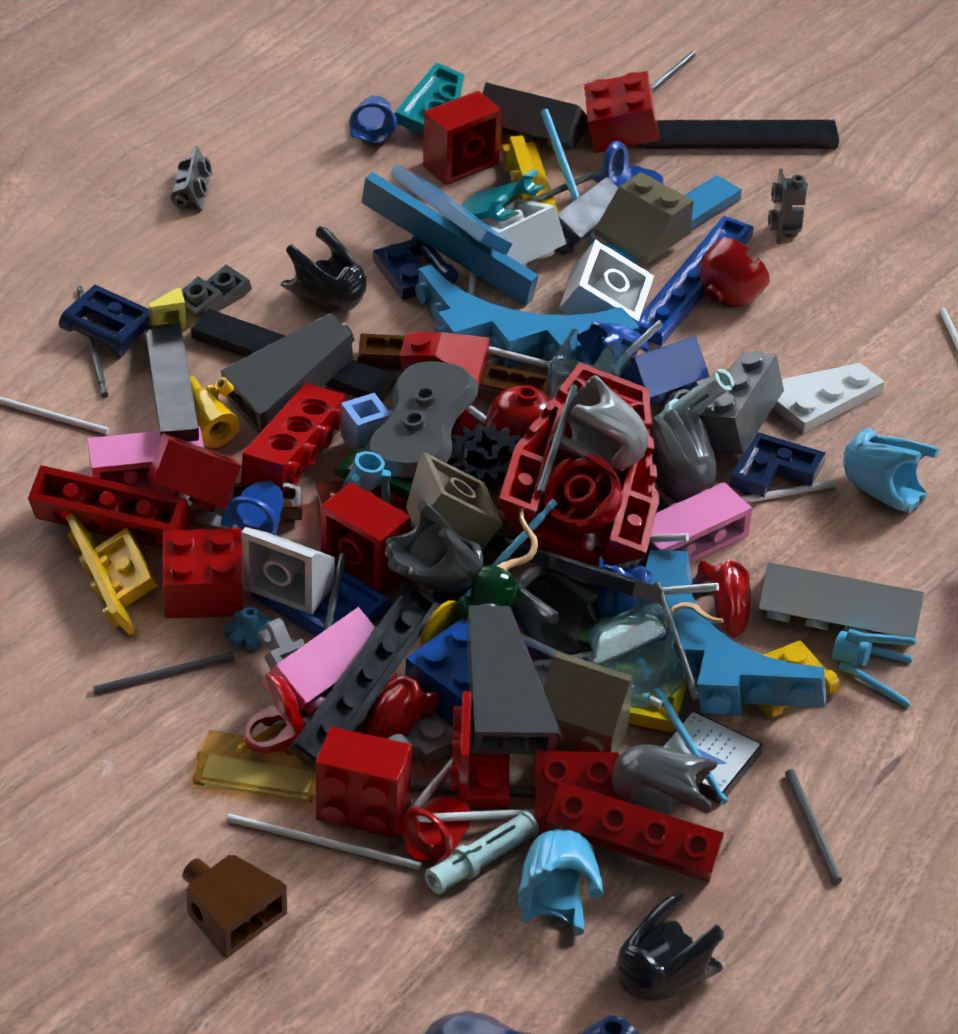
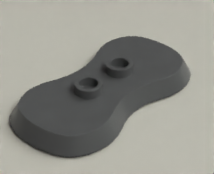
(424, 411)

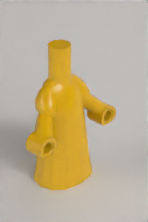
(215, 420)

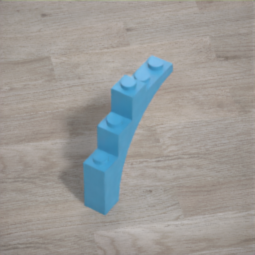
(507, 328)
(725, 670)

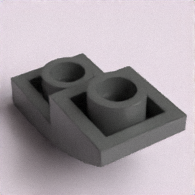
(217, 292)

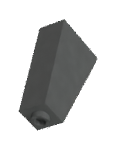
(277, 372)
(506, 693)

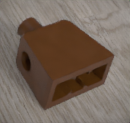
(233, 901)

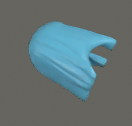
(887, 468)
(552, 878)

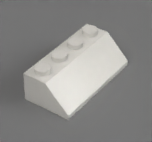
(839, 601)

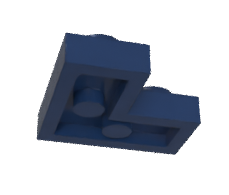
(772, 457)

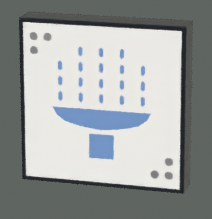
(719, 743)

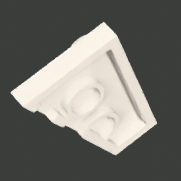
(825, 394)

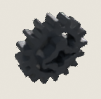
(483, 453)

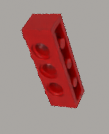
(293, 438)
(107, 505)
(636, 831)

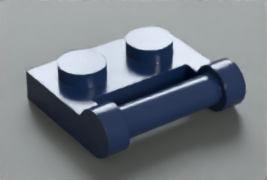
(402, 267)
(110, 311)

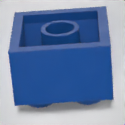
(668, 369)

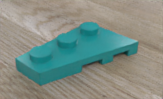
(435, 88)

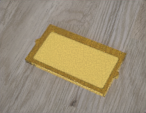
(251, 771)

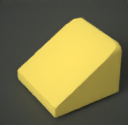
(168, 309)

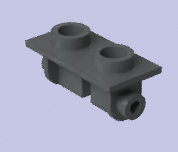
(192, 181)
(784, 194)

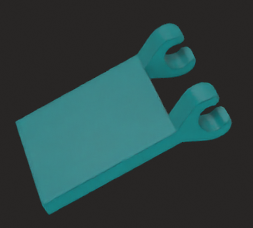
(491, 201)

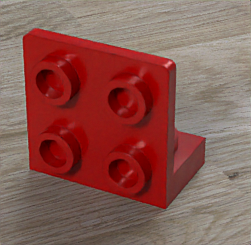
(581, 769)
(478, 777)

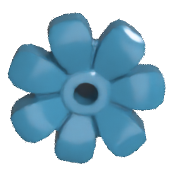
(245, 628)

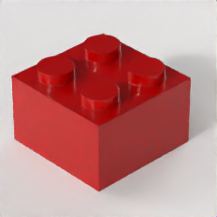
(621, 111)
(462, 137)
(193, 472)
(358, 526)
(202, 573)
(363, 781)

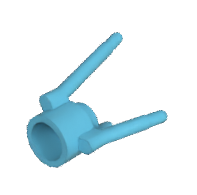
(369, 473)
(854, 649)

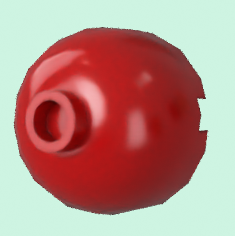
(732, 275)
(517, 409)
(585, 494)

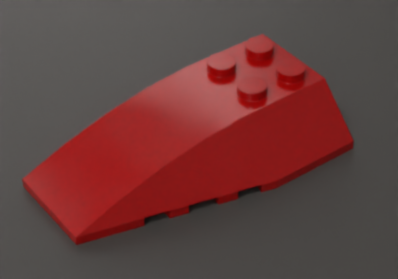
(631, 530)

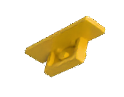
(521, 158)
(117, 568)

